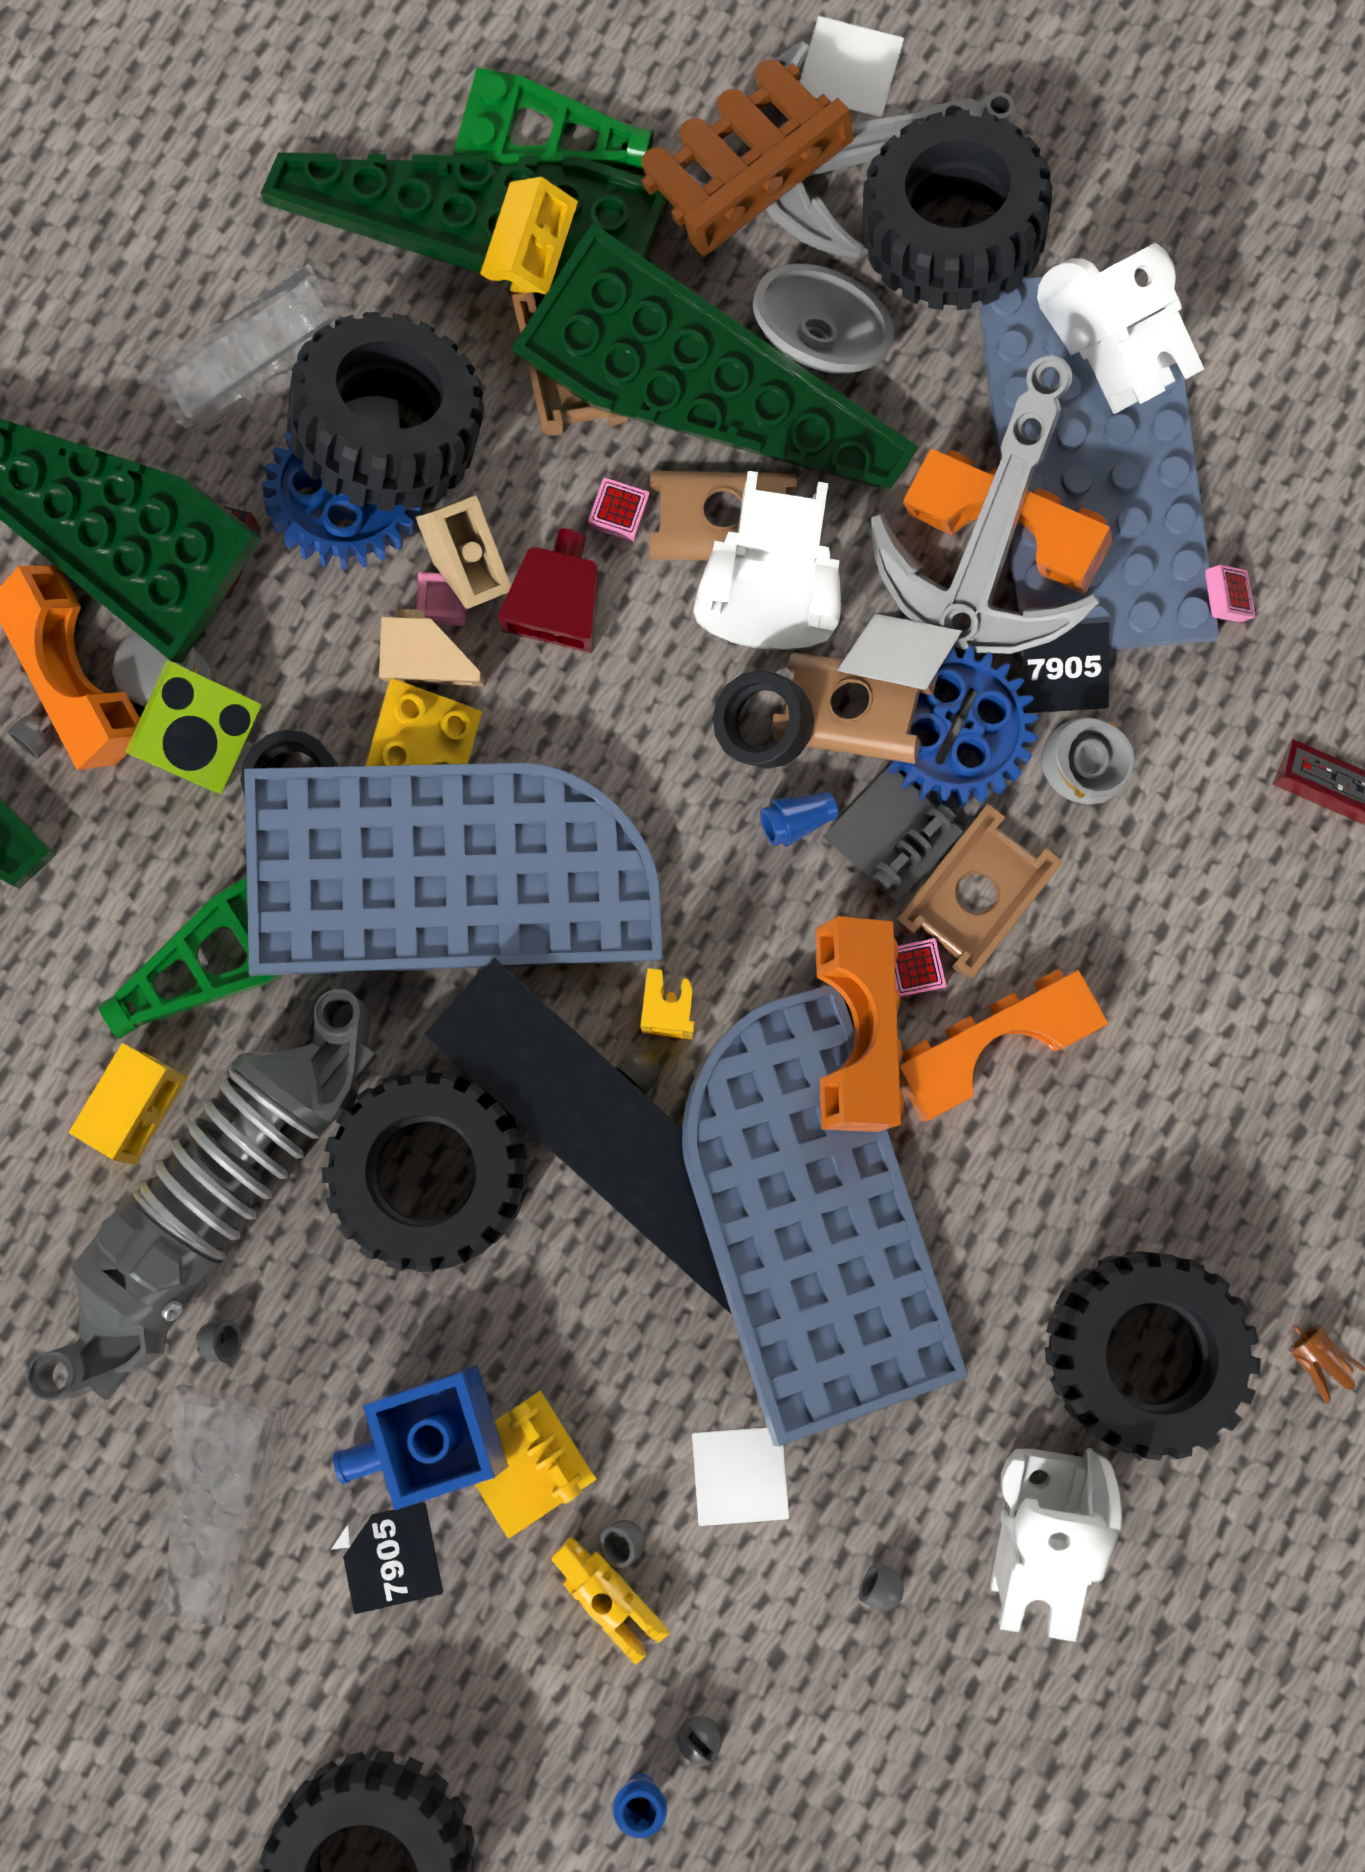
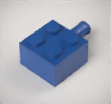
(428, 1439)

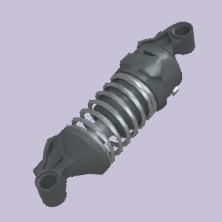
(173, 1228)

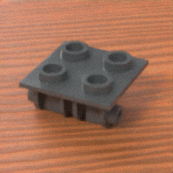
(893, 834)

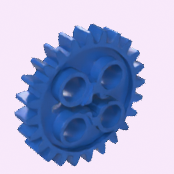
(294, 514)
(994, 744)

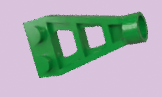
(492, 114)
(222, 910)

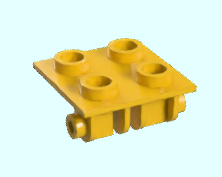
(422, 729)
(541, 1466)

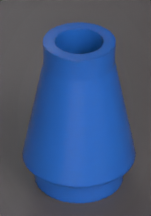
(795, 817)
(636, 1817)

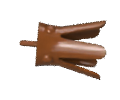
(1316, 1348)

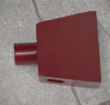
(554, 595)

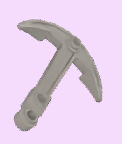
(812, 220)
(982, 562)

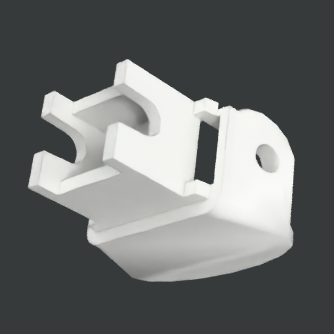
(1092, 316)
(765, 579)
(1057, 1537)

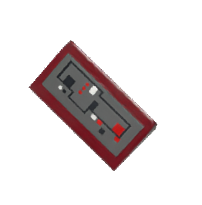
(1323, 780)

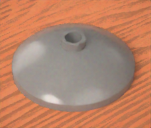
(823, 318)

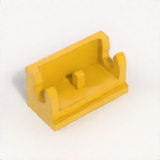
(529, 235)
(666, 1017)
(128, 1105)

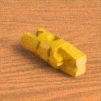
(591, 1576)

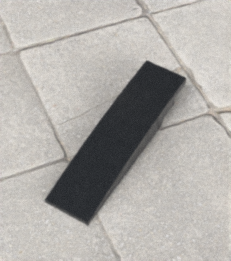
(580, 1112)

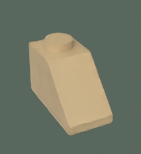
(464, 551)
(421, 653)

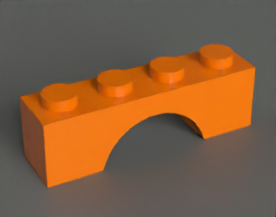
(1068, 542)
(40, 623)
(860, 962)
(1055, 1015)

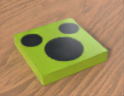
(193, 727)

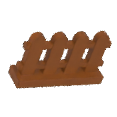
(763, 175)

